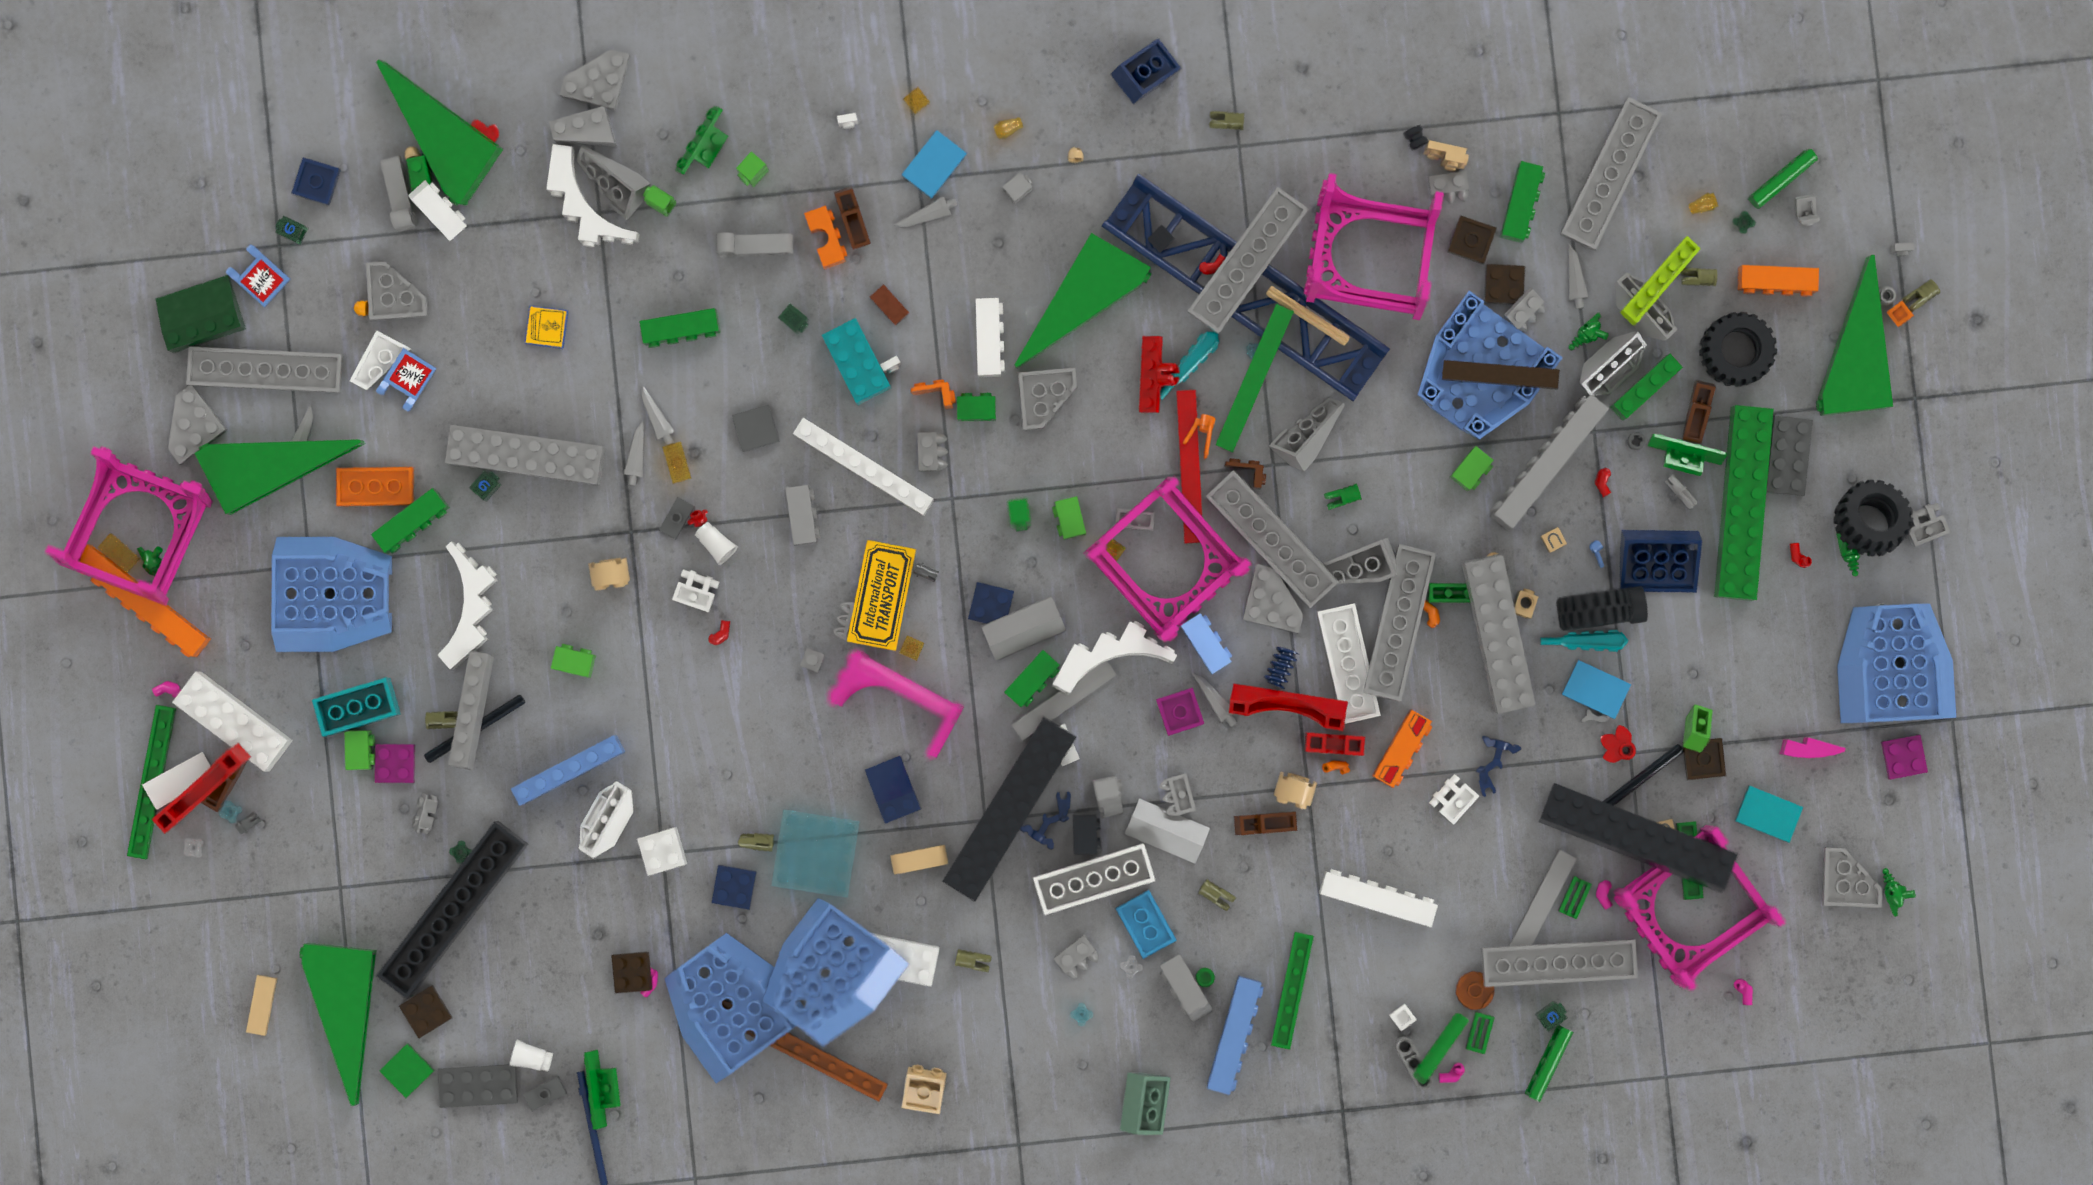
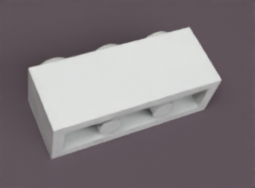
(438, 209)

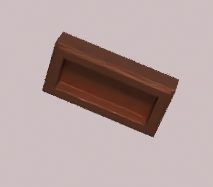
(889, 305)

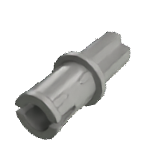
(1681, 491)

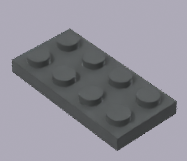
(1789, 455)
(477, 1086)

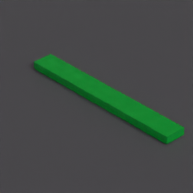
(1254, 377)
(153, 767)

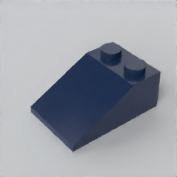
(1145, 71)
(892, 789)

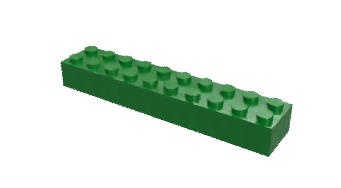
(1743, 503)

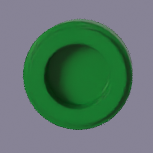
(1205, 977)

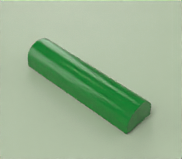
(1783, 178)
(1448, 593)
(1440, 1048)
(1548, 1063)

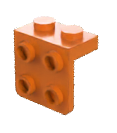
(938, 385)

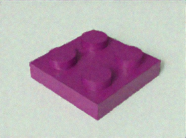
(1180, 711)
(1904, 757)
(394, 763)

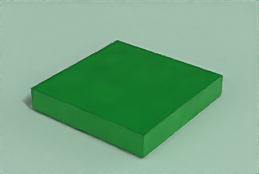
(407, 1070)

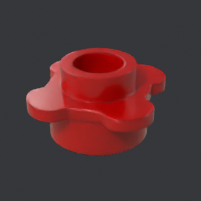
(698, 518)

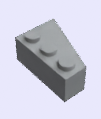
(584, 128)
(1108, 796)
(1185, 988)

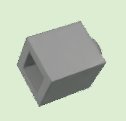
(1018, 187)

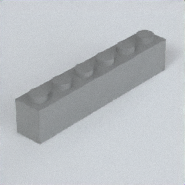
(471, 710)

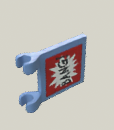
(261, 278)
(409, 376)

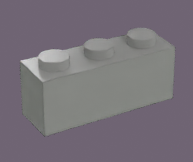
(802, 515)

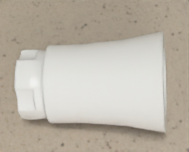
(716, 543)
(530, 1057)

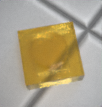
(916, 100)
(1115, 549)
(912, 648)

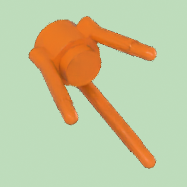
(1205, 425)

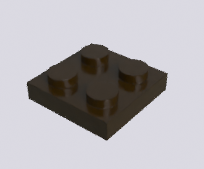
(1472, 239)
(1504, 283)
(1705, 764)
(631, 972)
(425, 1011)

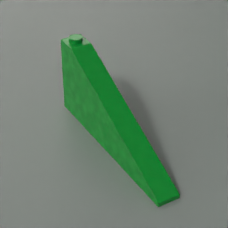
(452, 146)
(1092, 285)
(1859, 365)
(252, 471)
(342, 993)

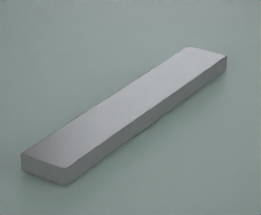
(1061, 702)
(1543, 899)

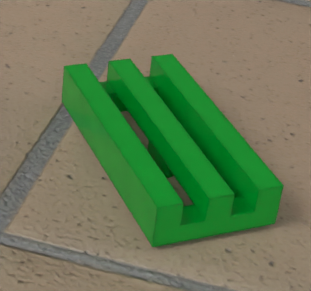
(1574, 899)
(1472, 1032)

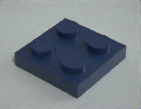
(316, 181)
(990, 603)
(734, 887)

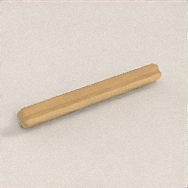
(1308, 316)

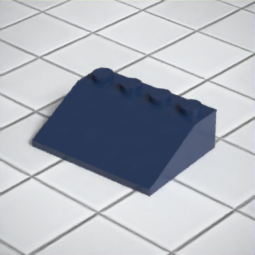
(1660, 560)

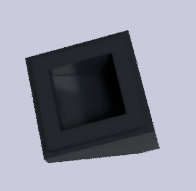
(1161, 238)

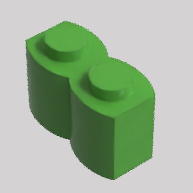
(659, 200)

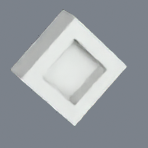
(847, 121)
(891, 365)
(1402, 1017)

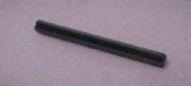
(487, 720)
(1643, 776)

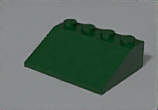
(199, 314)

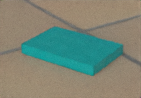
(1768, 814)

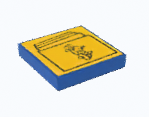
(546, 327)

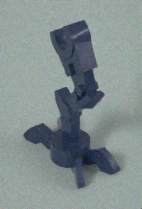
(1485, 781)
(1063, 806)

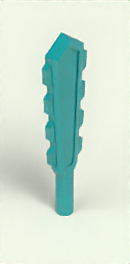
(1206, 344)
(1598, 640)

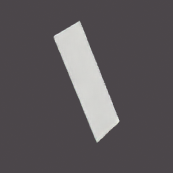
(173, 782)

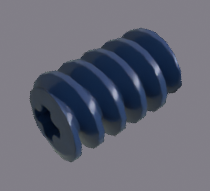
(1280, 667)

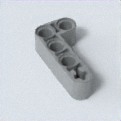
(403, 212)
(754, 245)

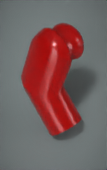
(1211, 268)
(1601, 480)
(1798, 558)
(722, 635)

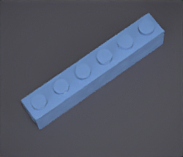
(568, 770)
(1234, 1034)

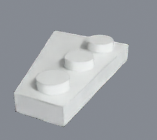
(376, 360)

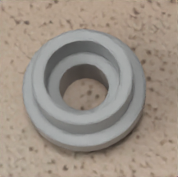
(1892, 295)

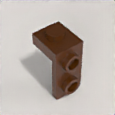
(1259, 477)

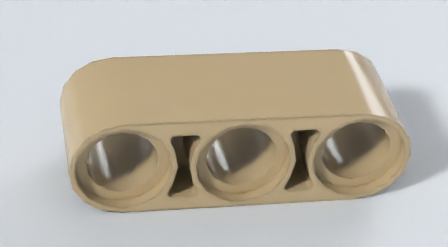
(919, 859)

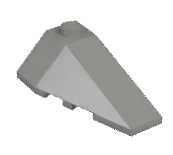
(618, 182)
(1304, 441)
(1367, 564)

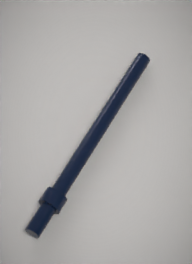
(583, 1091)

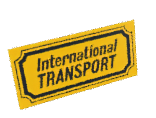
(881, 595)

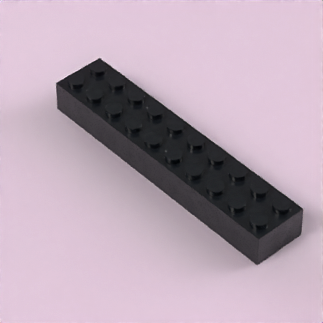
(1009, 809)
(1638, 838)
(452, 909)

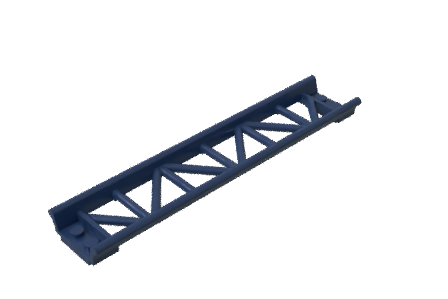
(1138, 200)

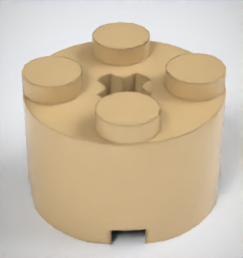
(609, 572)
(1295, 790)

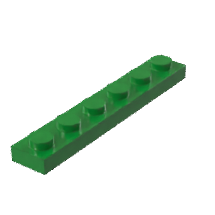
(1292, 990)

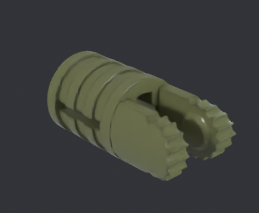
(1226, 120)
(1702, 276)
(1923, 293)
(440, 720)
(757, 841)
(1213, 892)
(968, 960)

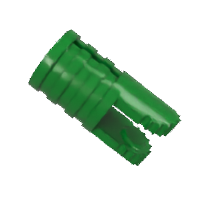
(1347, 495)

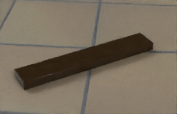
(1500, 374)

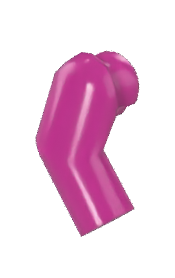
(168, 687)
(1602, 893)
(654, 976)
(1745, 989)
(1453, 1075)

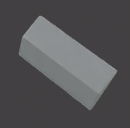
(1023, 628)
(1167, 832)

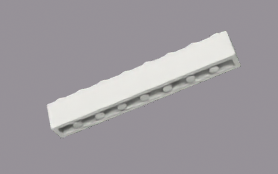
(863, 466)

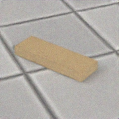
(261, 1005)

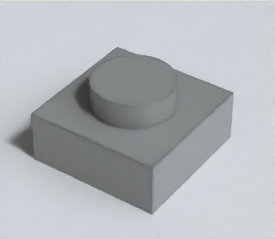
(1902, 249)
(812, 660)

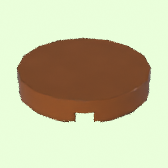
(1471, 991)

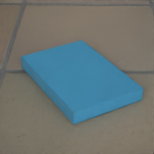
(934, 164)
(1596, 689)
(1145, 924)

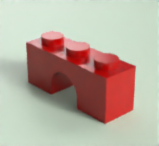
(1334, 744)

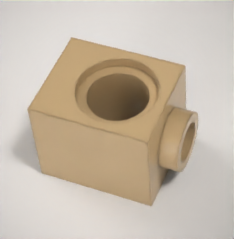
(1525, 612)

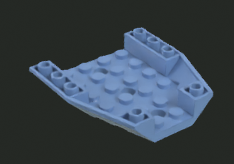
(1472, 337)
(313, 620)
(1868, 673)
(857, 979)
(710, 1029)

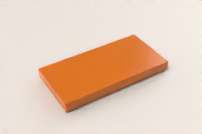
(375, 486)

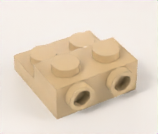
(1452, 156)
(924, 1089)

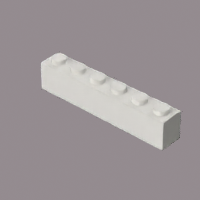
(1377, 898)

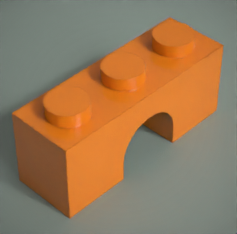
(821, 220)

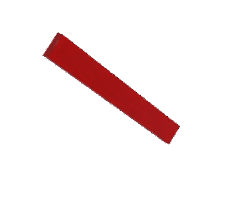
(1189, 455)

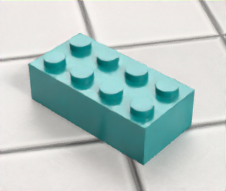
(856, 361)
(356, 707)

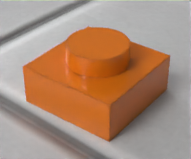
(1900, 313)

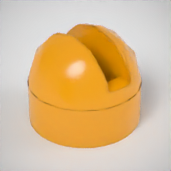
(361, 308)

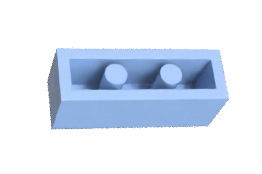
(1206, 643)

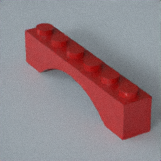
(1325, 711)
(201, 788)

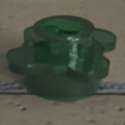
(1750, 222)
(455, 851)

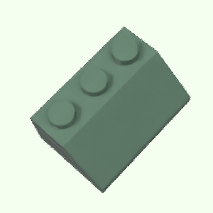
(1145, 1104)

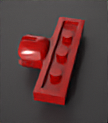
(1154, 374)

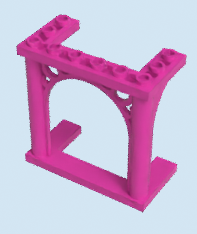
(1336, 201)
(107, 472)
(1232, 565)
(866, 672)
(1686, 971)

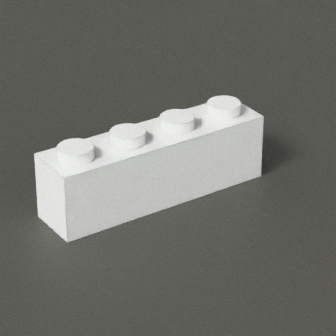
(988, 337)

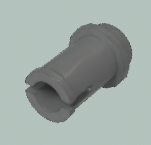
(926, 572)
(245, 824)

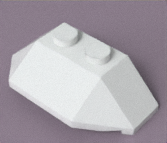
(606, 819)

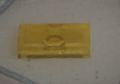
(677, 462)
(119, 552)

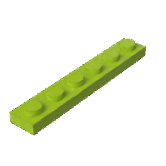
(1660, 280)

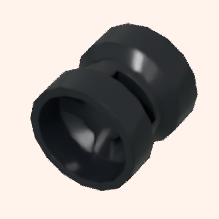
(1416, 137)

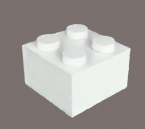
(662, 851)

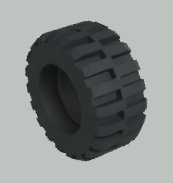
(1762, 341)
(1857, 533)
(1594, 609)

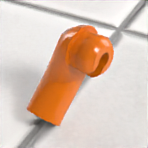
(1433, 613)
(1343, 766)

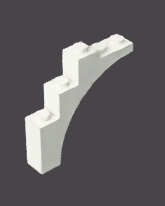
(592, 226)
(475, 608)
(1107, 648)

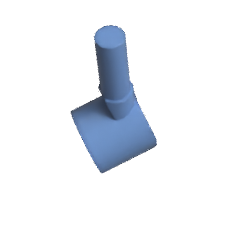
(1595, 547)

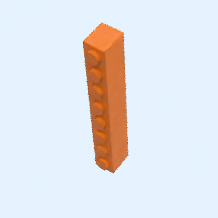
(161, 617)

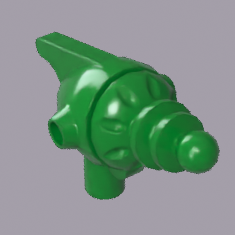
(1588, 333)
(1849, 556)
(151, 559)
(1895, 892)

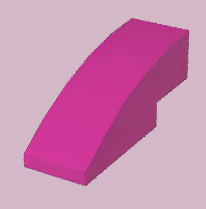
(1809, 748)

